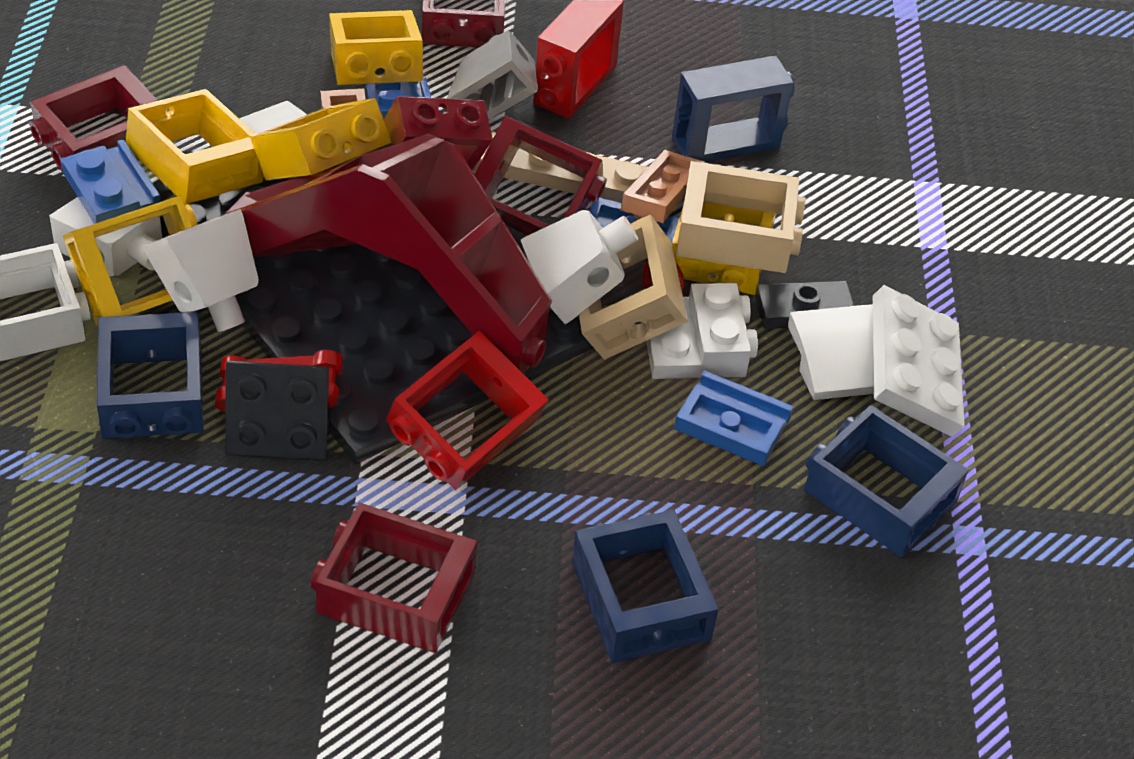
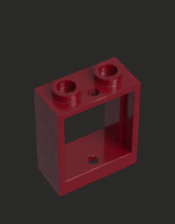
(446, 29)
(82, 102)
(462, 124)
(502, 150)
(408, 540)

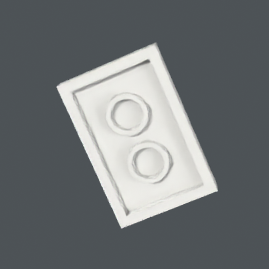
(917, 361)

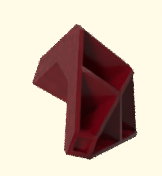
(424, 211)

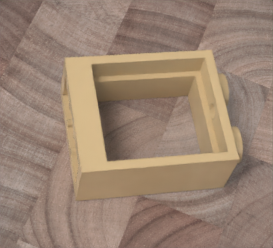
(737, 242)
(657, 307)

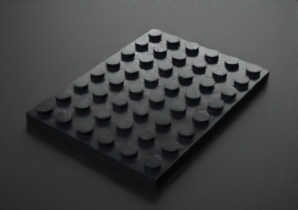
(378, 319)

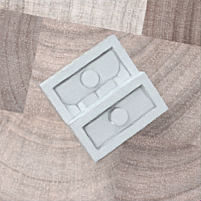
(835, 350)

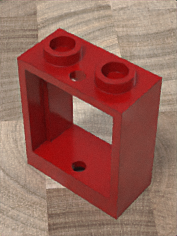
(577, 54)
(496, 378)

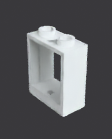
(47, 329)

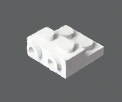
(710, 340)

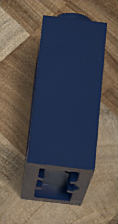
(730, 83)
(149, 340)
(902, 451)
(650, 627)

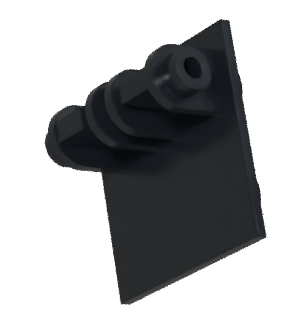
(277, 410)

